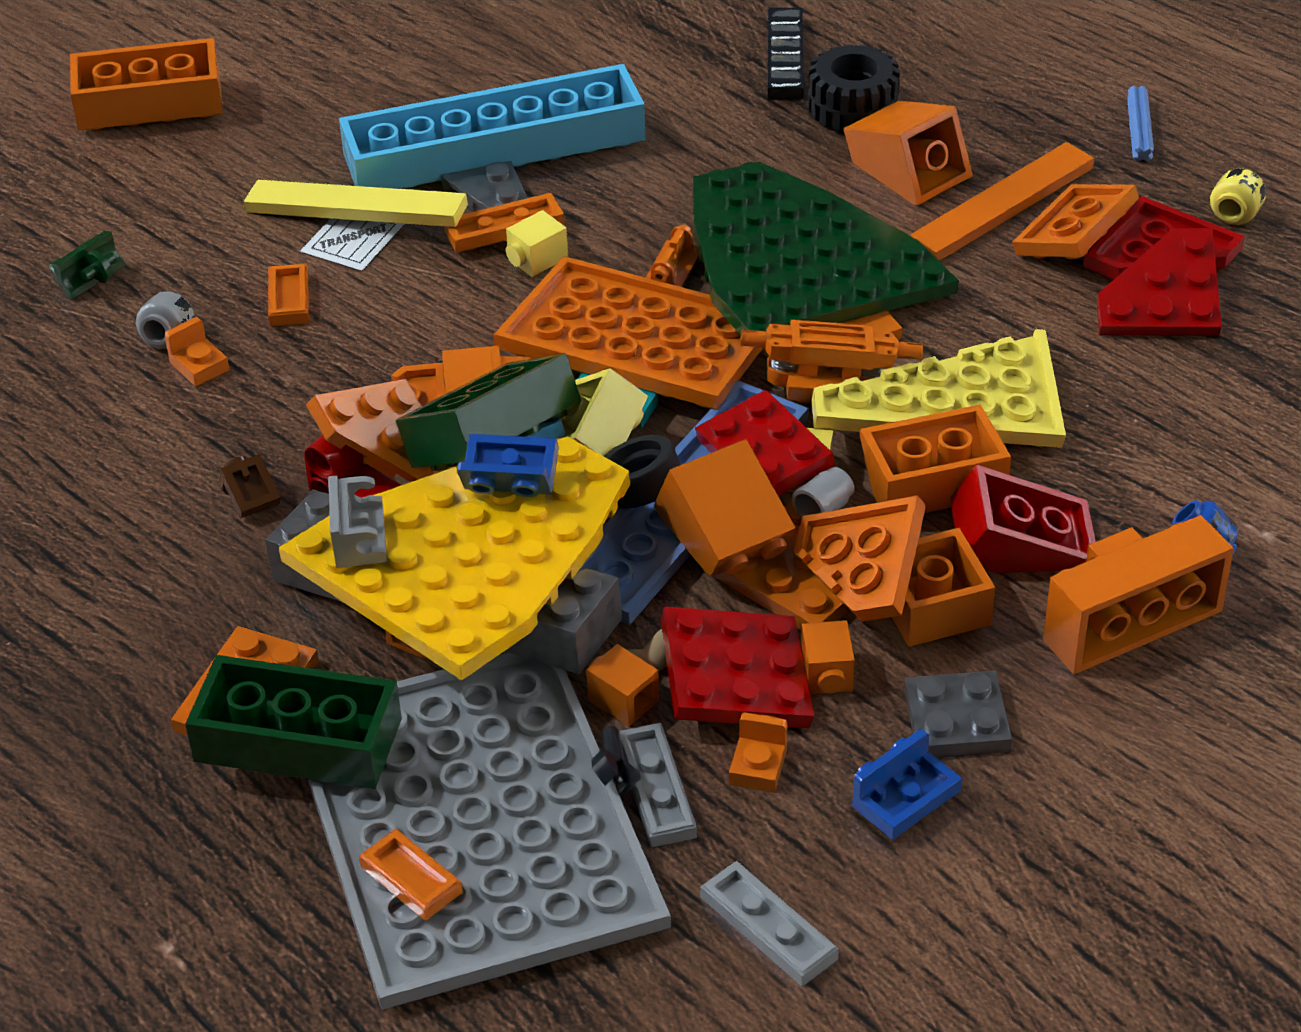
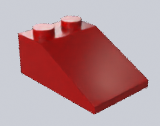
(1021, 523)

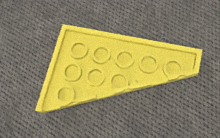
(1006, 377)

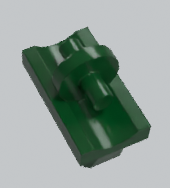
(87, 265)

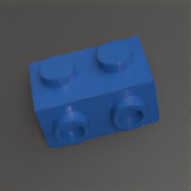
(509, 464)
(903, 785)

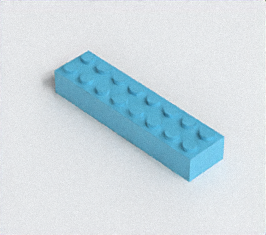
(494, 125)

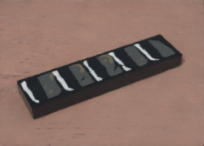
(785, 53)

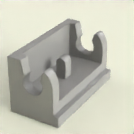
(356, 522)

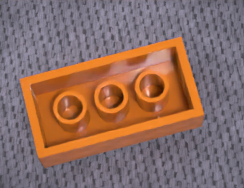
(145, 84)
(1137, 594)

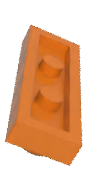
(490, 224)

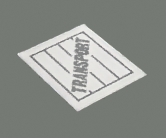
(351, 241)

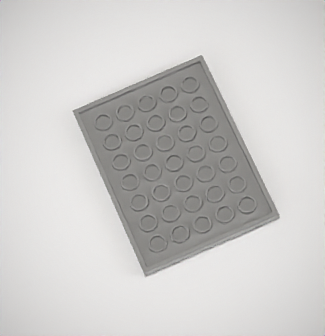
(507, 800)

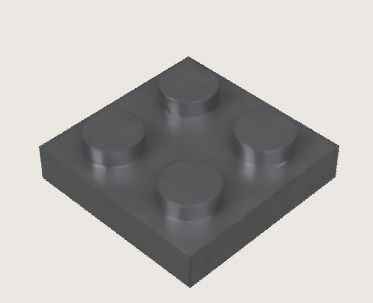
(959, 713)

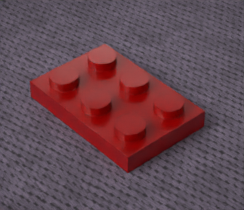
(777, 438)

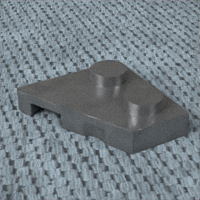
(486, 185)

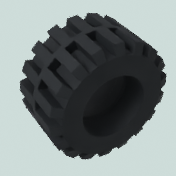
(851, 84)

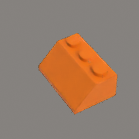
(931, 455)

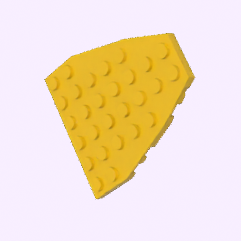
(469, 565)

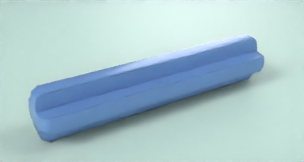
(1140, 123)

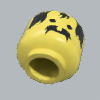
(1238, 196)

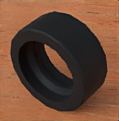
(648, 464)

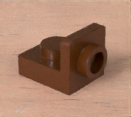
(248, 485)

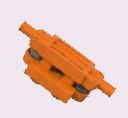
(825, 353)

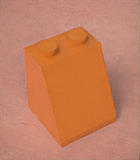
(911, 149)
(724, 510)

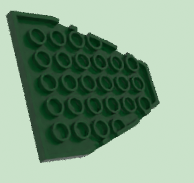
(802, 253)

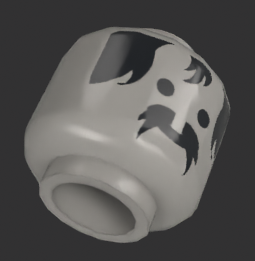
(160, 315)

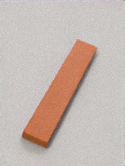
(1003, 200)

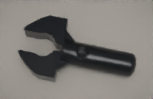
(610, 762)

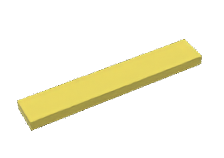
(356, 203)

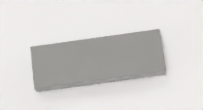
(660, 789)
(769, 923)

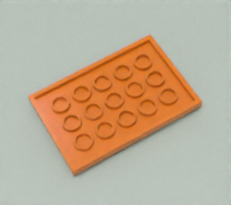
(635, 325)

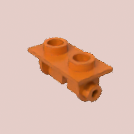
(675, 258)

